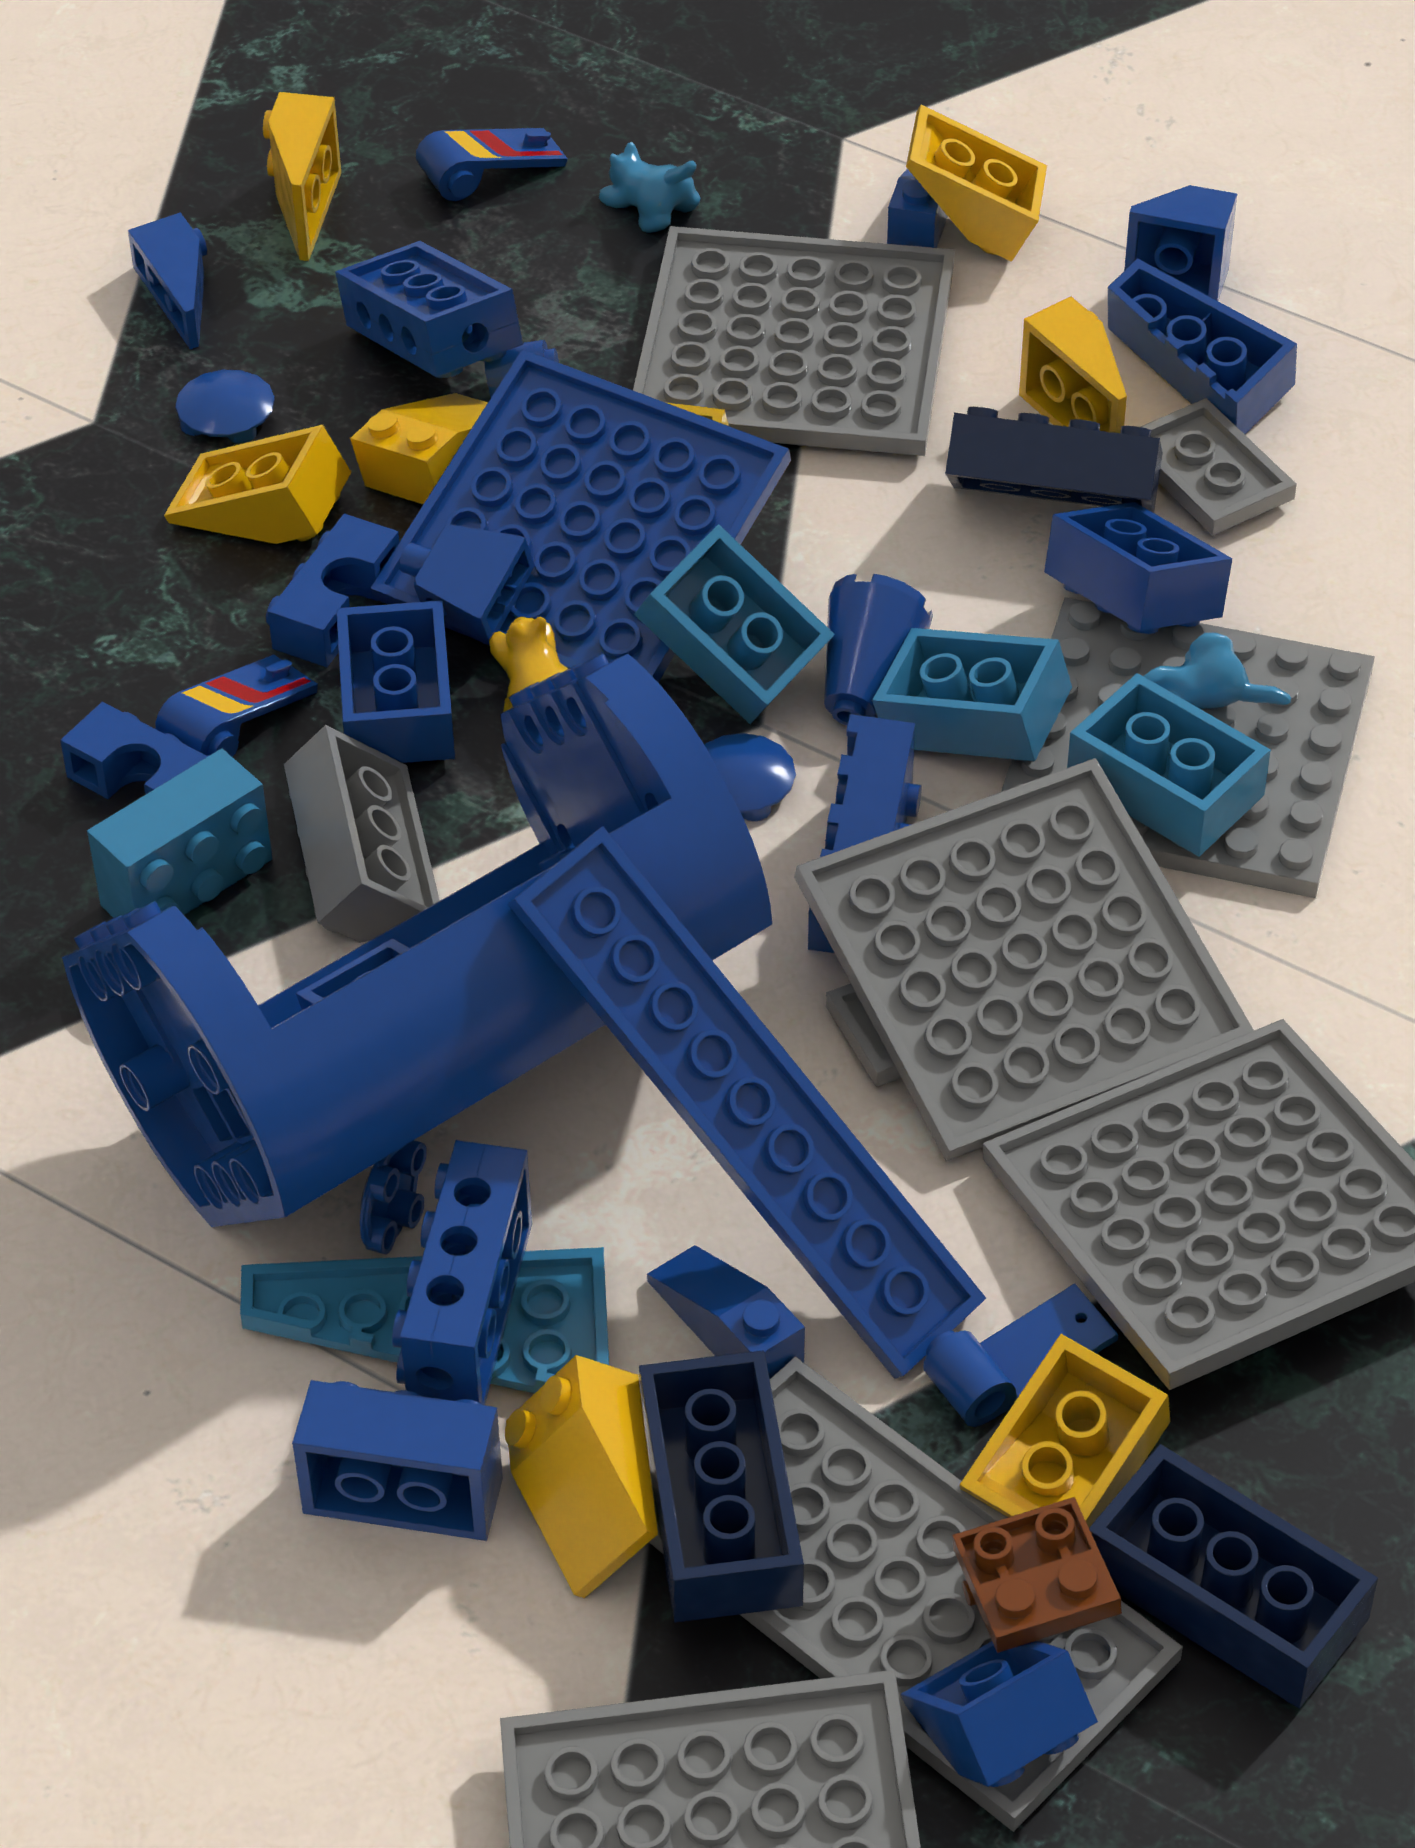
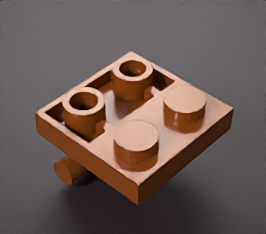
(1035, 1574)

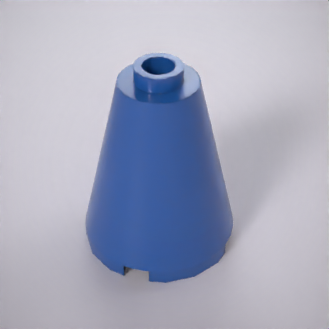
(869, 631)

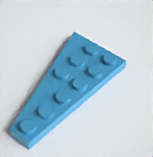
(354, 1305)

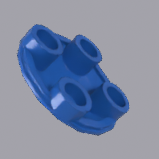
(225, 405)
(754, 771)
(391, 1197)

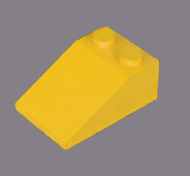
(303, 162)
(977, 182)
(1071, 367)
(412, 444)
(264, 488)
(1068, 1435)
(585, 1469)

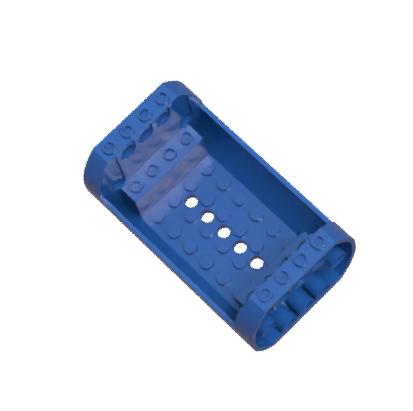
(288, 1102)

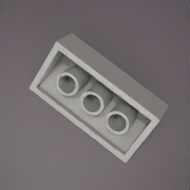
(359, 836)

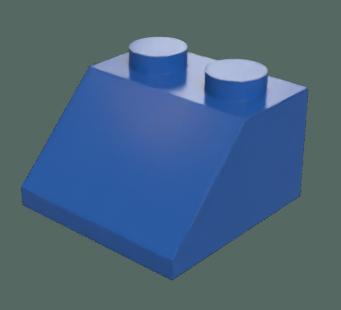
(1185, 236)
(1002, 1709)

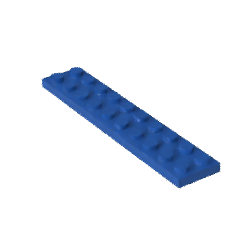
(747, 1101)

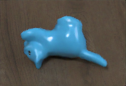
(650, 188)
(1214, 676)

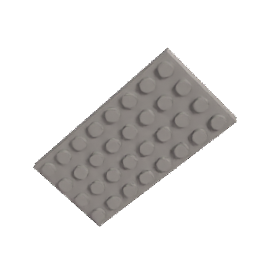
(890, 1589)

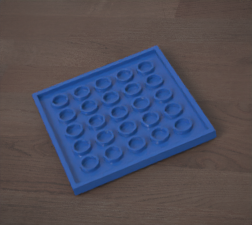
(602, 492)

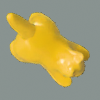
(526, 653)

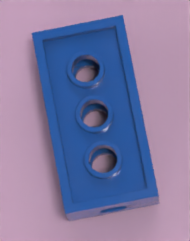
(430, 309)
(465, 1274)

